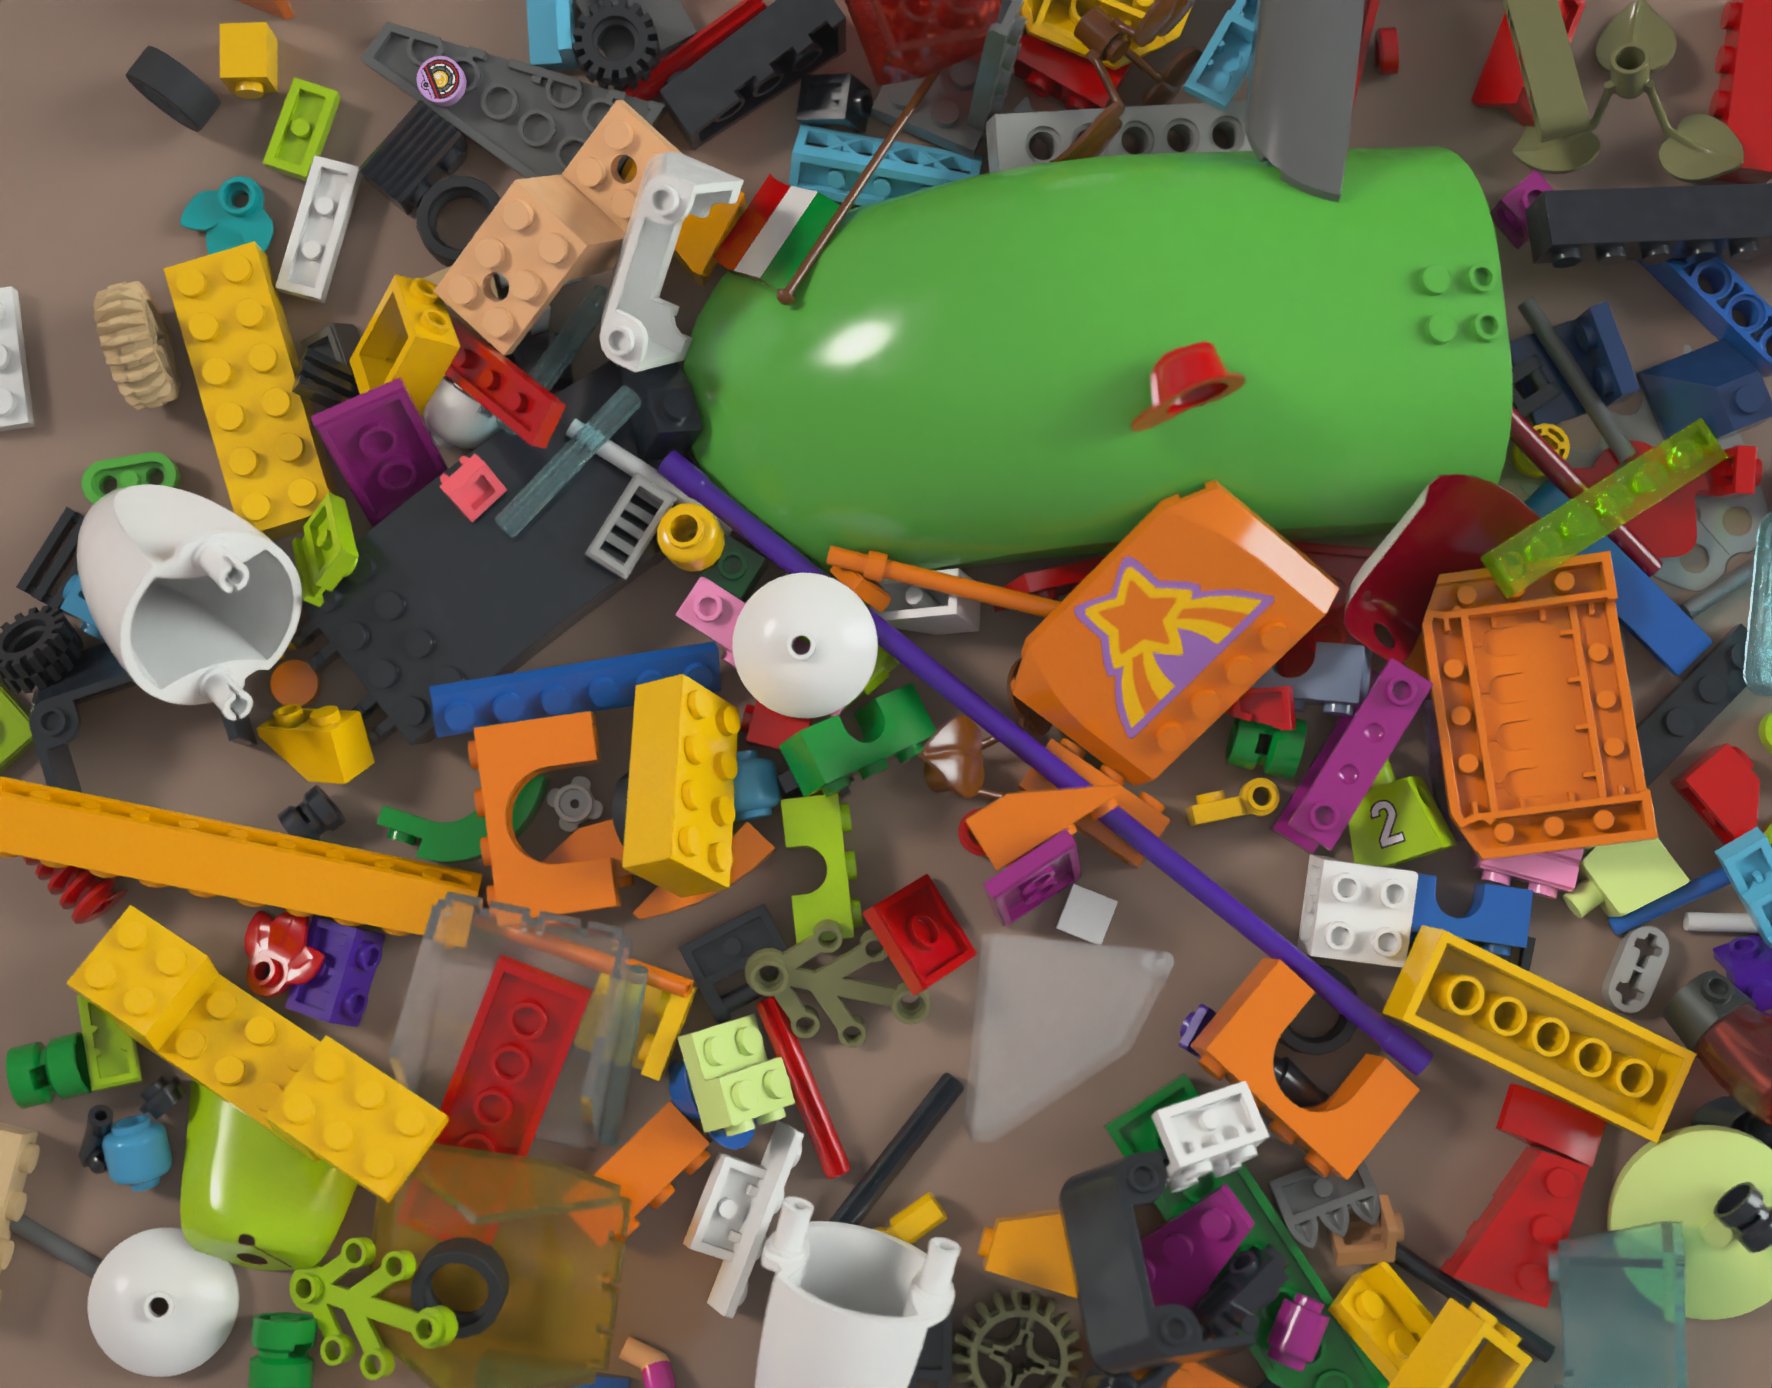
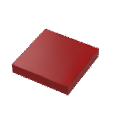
(920, 934)

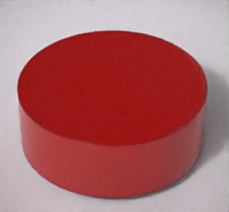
(1386, 51)

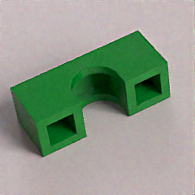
(828, 755)

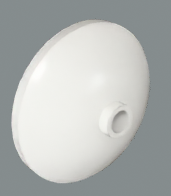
(840, 650)
(199, 1294)

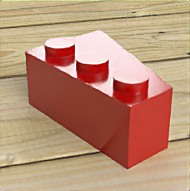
(1520, 1226)

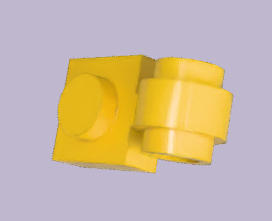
(1216, 807)

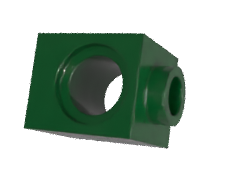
(737, 569)

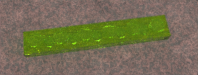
(1603, 508)

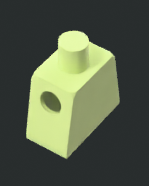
(1624, 878)

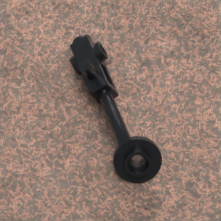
(1226, 1307)

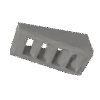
(652, 495)

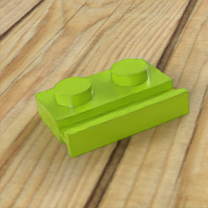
(325, 550)

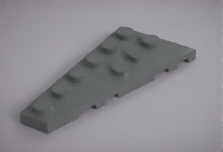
(509, 107)

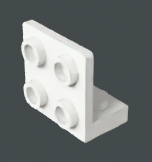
(1357, 912)
(1209, 1134)

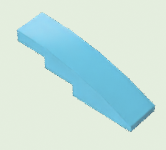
(1749, 870)

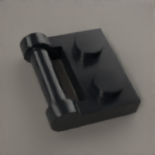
(725, 953)

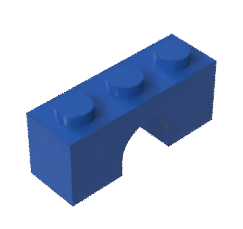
(1496, 916)

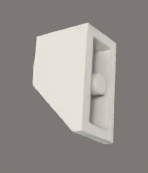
(929, 610)

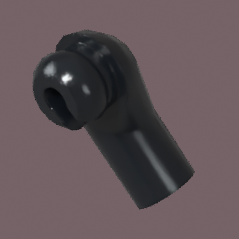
(98, 1126)

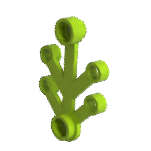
(363, 1306)

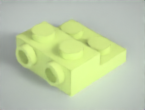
(734, 1076)

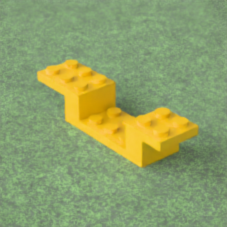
(256, 1059)

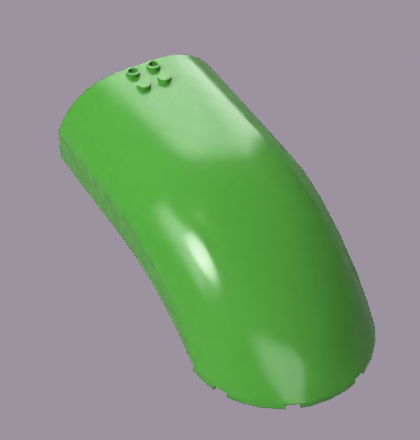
(991, 338)

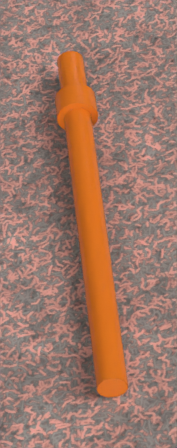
(878, 566)

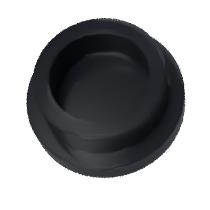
(161, 1096)

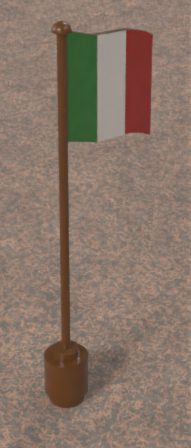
(791, 225)

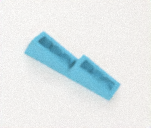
(1225, 58)

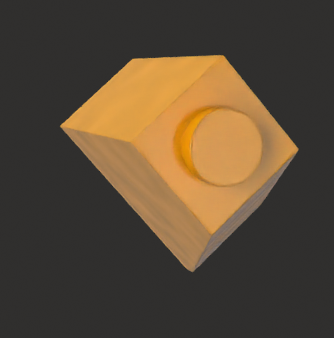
(700, 236)
(1029, 1250)

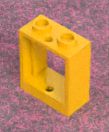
(407, 340)
(1451, 1343)

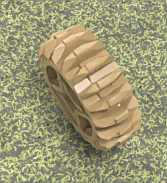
(136, 345)

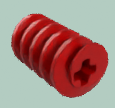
(79, 890)

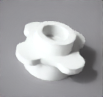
(562, 798)

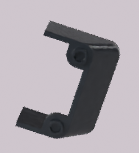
(57, 720)
(1111, 1277)

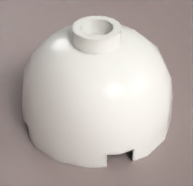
(458, 418)

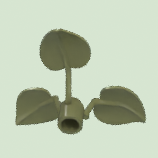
(1630, 50)

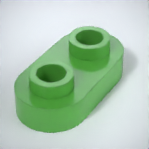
(128, 471)

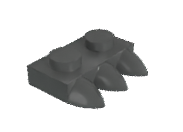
(1306, 1196)

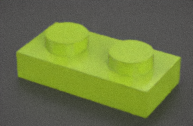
(301, 128)

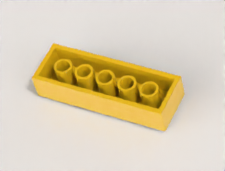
(246, 382)
(1539, 1033)

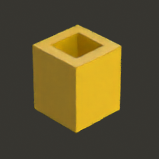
(248, 59)

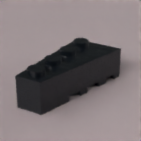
(754, 66)

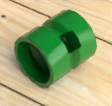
(1280, 752)
(41, 1072)
(282, 1350)

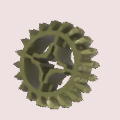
(994, 1347)

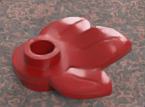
(282, 948)

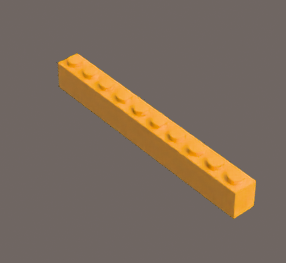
(223, 858)

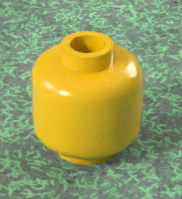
(690, 537)

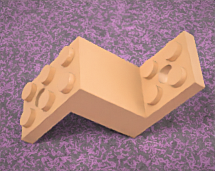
(552, 231)

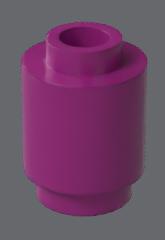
(1297, 1331)

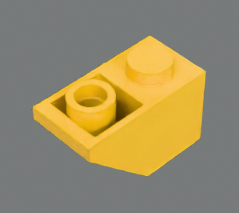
(319, 742)

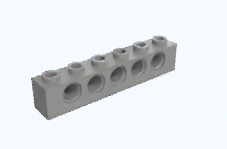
(1011, 132)

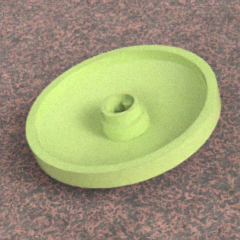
(1683, 1182)

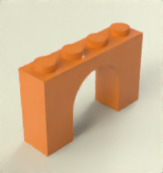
(506, 761)
(1242, 1046)

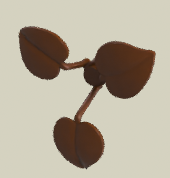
(1109, 41)
(955, 749)

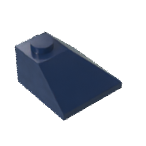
(1710, 385)

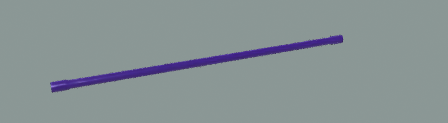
(1390, 1037)

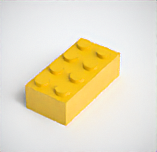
(681, 787)

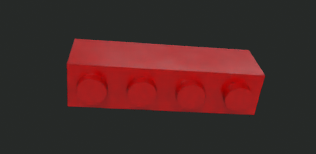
(1746, 86)

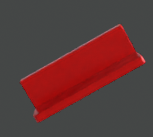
(1501, 77)

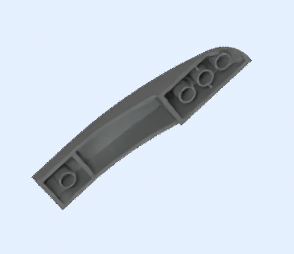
(1304, 89)

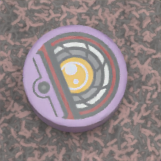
(441, 81)

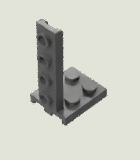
(962, 94)

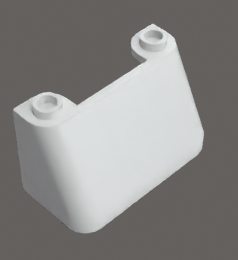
(635, 322)

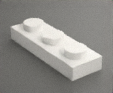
(319, 229)
(15, 393)

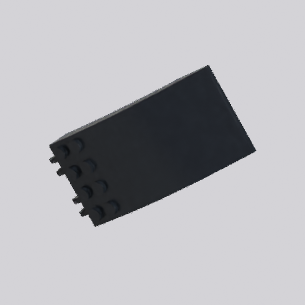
(463, 597)

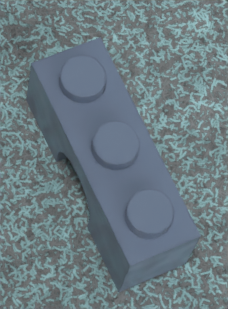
(1335, 680)

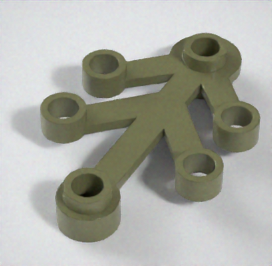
(829, 983)

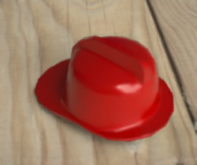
(1186, 380)

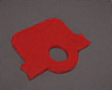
(1668, 525)

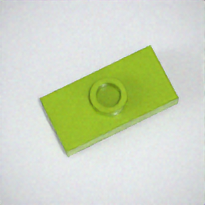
(109, 1051)

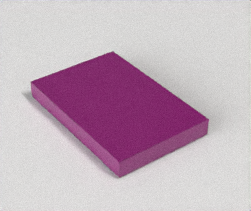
(381, 448)
(1034, 878)

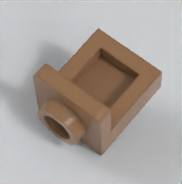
(1369, 1242)

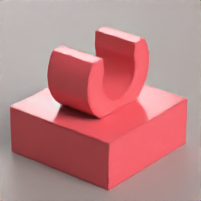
(472, 487)

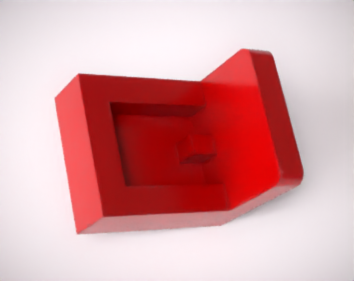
(1734, 475)

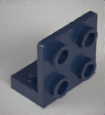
(1599, 353)

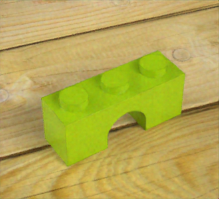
(820, 825)

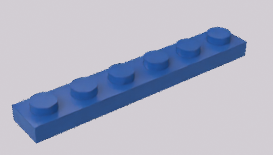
(566, 688)

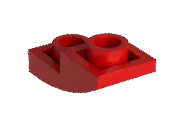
(1551, 1124)

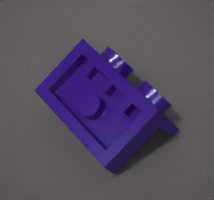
(344, 980)

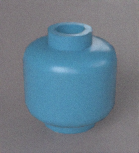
(755, 787)
(137, 1152)

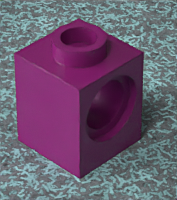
(1510, 210)

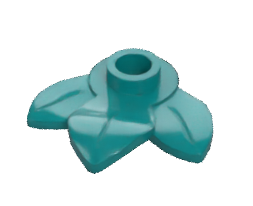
(223, 222)

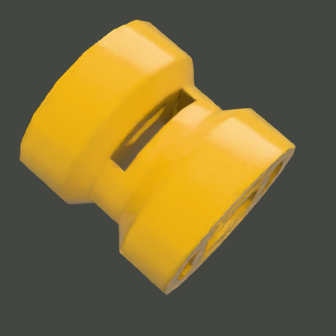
(1556, 439)

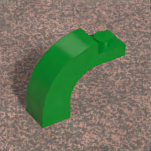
(460, 839)

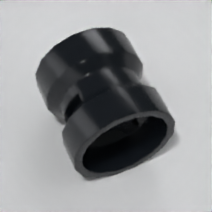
(312, 816)
(1748, 1215)

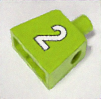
(1397, 822)

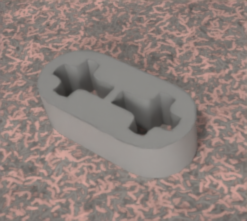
(1646, 972)

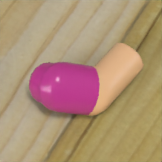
(653, 1363)

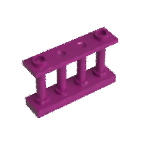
(1351, 759)

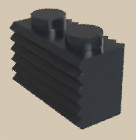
(414, 157)

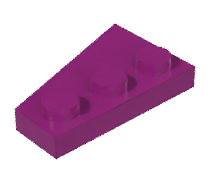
(1194, 1247)

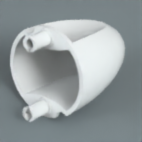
(186, 594)
(848, 1303)

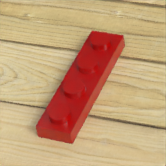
(504, 388)

